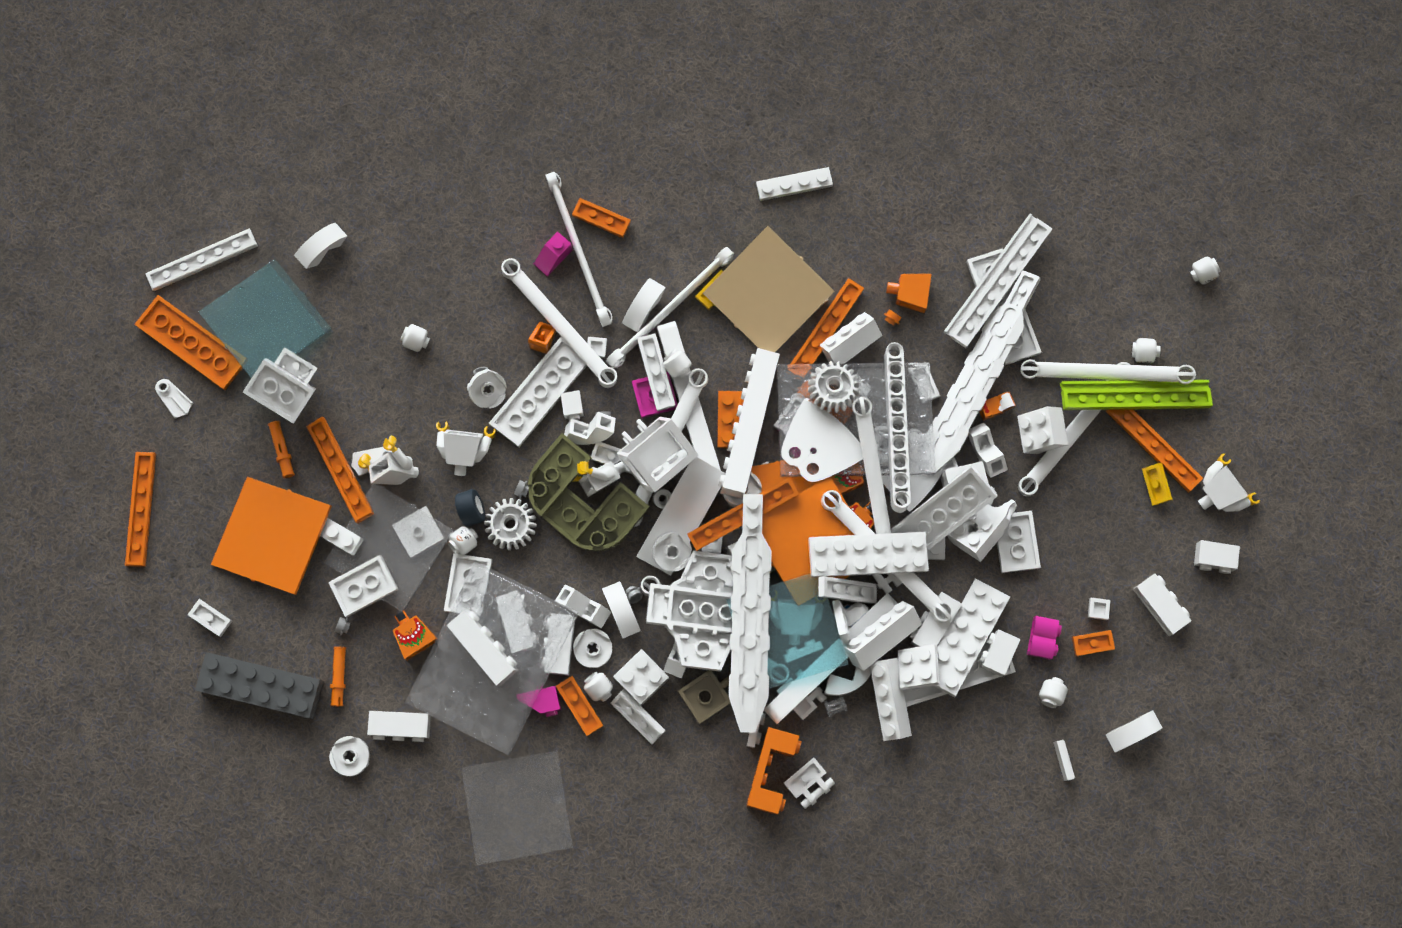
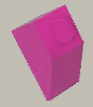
(553, 253)
(548, 702)

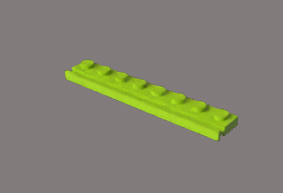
(1135, 395)

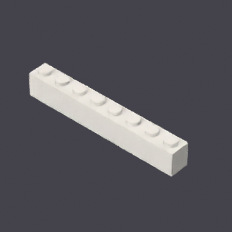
(750, 422)

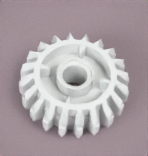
(833, 398)
(518, 532)

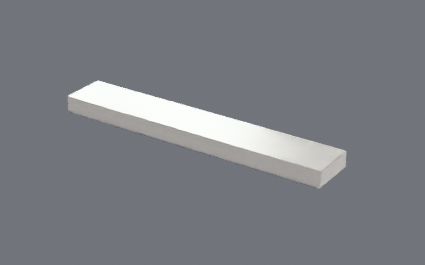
(201, 259)

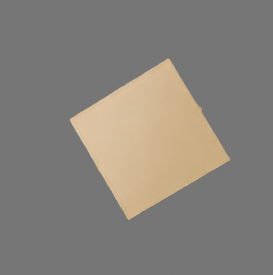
(768, 291)

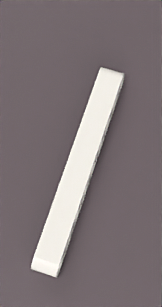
(696, 421)
(894, 435)
(801, 688)

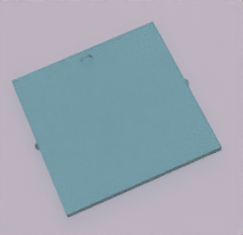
(264, 317)
(801, 632)

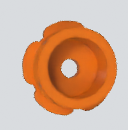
(892, 317)

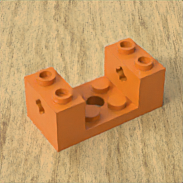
(777, 742)

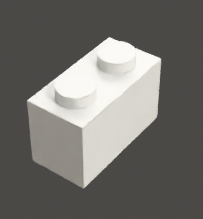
(1216, 556)
(999, 653)

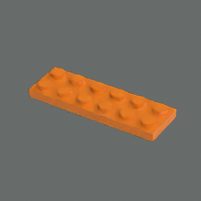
(189, 342)

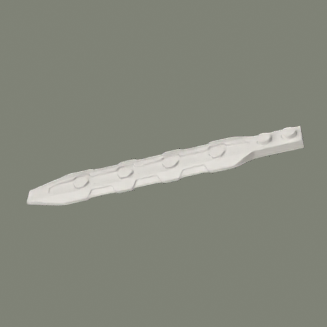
(981, 370)
(750, 618)

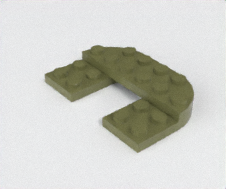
(568, 513)

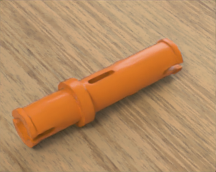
(283, 457)
(338, 677)

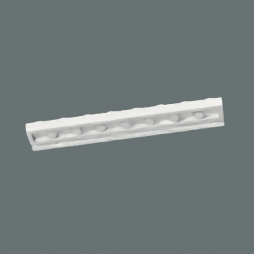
(997, 280)

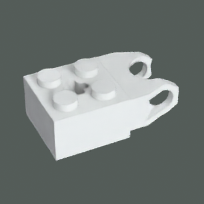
(983, 529)

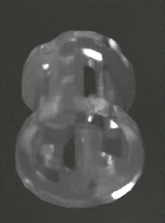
(832, 711)

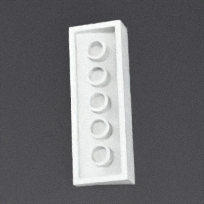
(685, 507)

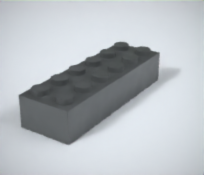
(259, 685)

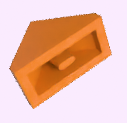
(542, 337)

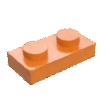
(1093, 643)

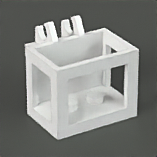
(283, 384)
(656, 453)

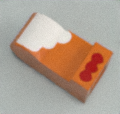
(997, 405)

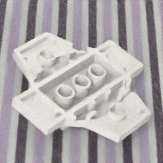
(697, 610)

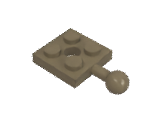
(709, 683)

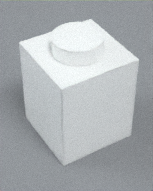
(572, 405)

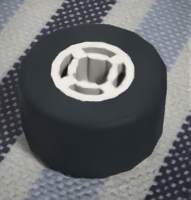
(470, 507)

